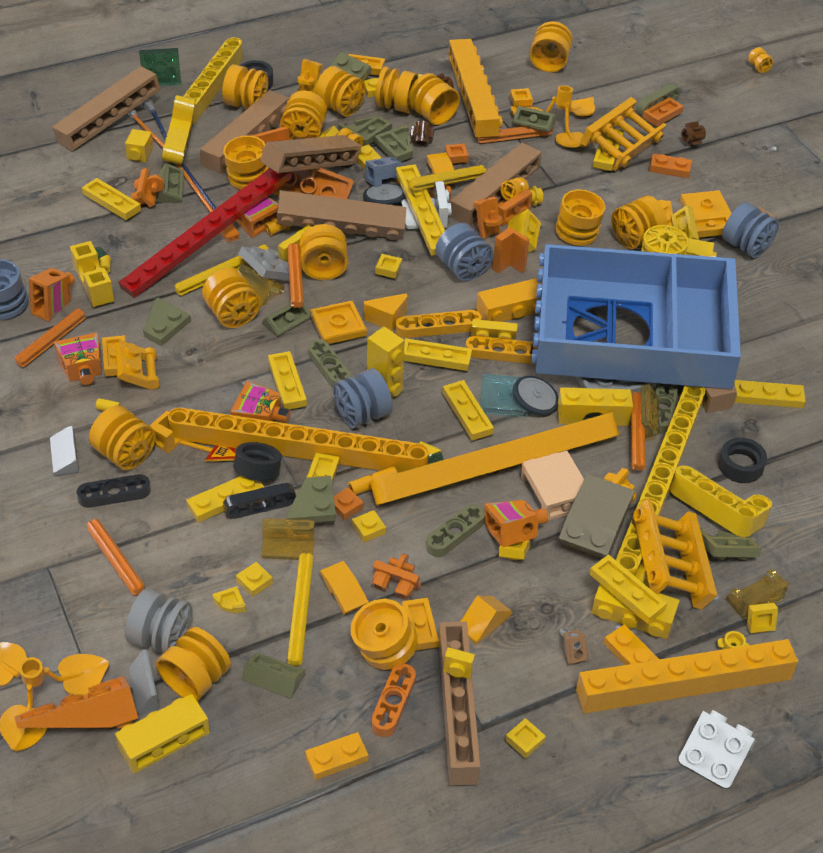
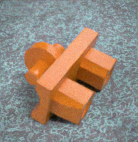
(147, 188)
(488, 217)
(406, 580)

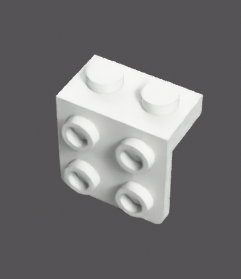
(440, 203)
(717, 748)

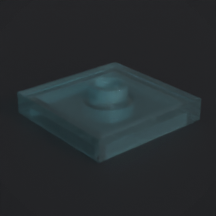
(498, 396)

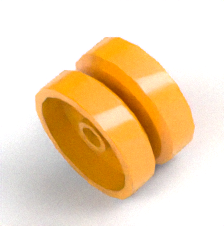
(323, 252)
(384, 634)

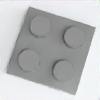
(266, 262)

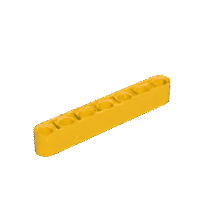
(212, 77)

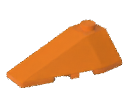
(317, 182)
(103, 707)

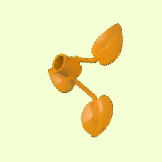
(579, 107)
(76, 672)

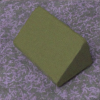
(534, 119)
(173, 186)
(286, 319)
(273, 675)

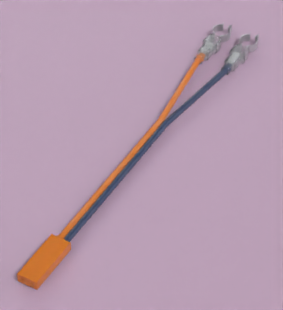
(229, 233)

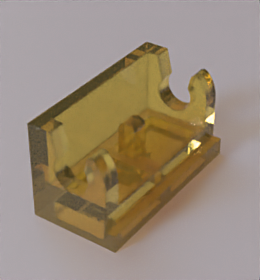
(760, 592)

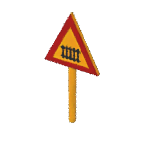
(218, 453)

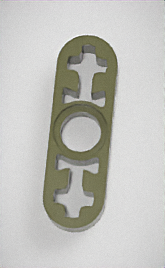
(658, 96)
(329, 373)
(669, 399)
(452, 540)

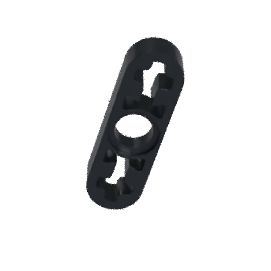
(104, 485)
(275, 497)

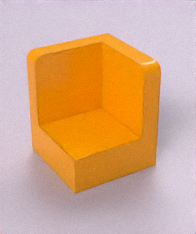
(164, 436)

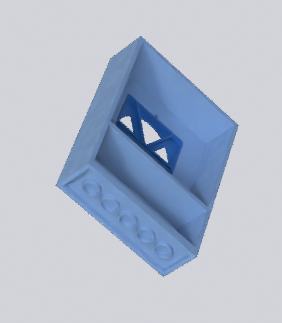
(682, 299)

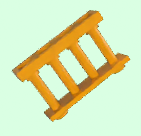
(616, 118)
(691, 548)

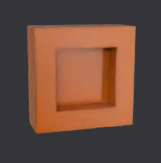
(457, 153)
(347, 503)

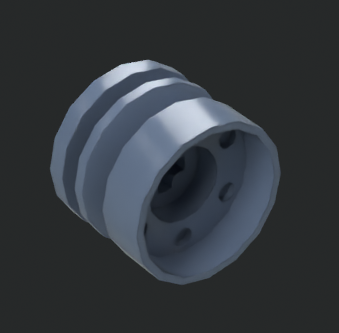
(750, 229)
(464, 251)
(12, 290)
(362, 398)

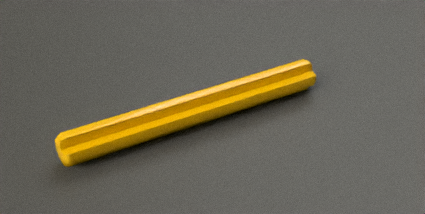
(447, 177)
(199, 279)
(300, 609)

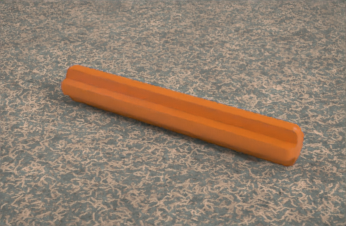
(512, 134)
(295, 276)
(48, 338)
(637, 435)
(115, 557)

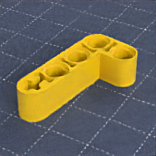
(179, 130)
(719, 504)

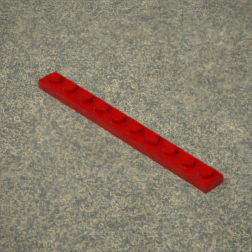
(202, 232)

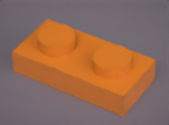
(663, 111)
(670, 165)

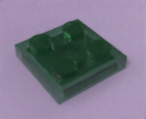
(162, 63)

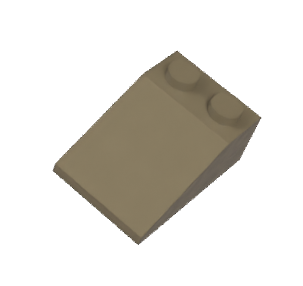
(596, 517)

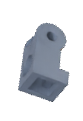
(381, 169)

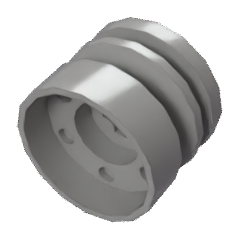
(157, 620)

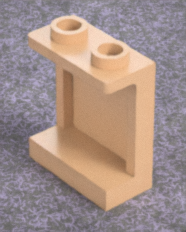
(554, 482)

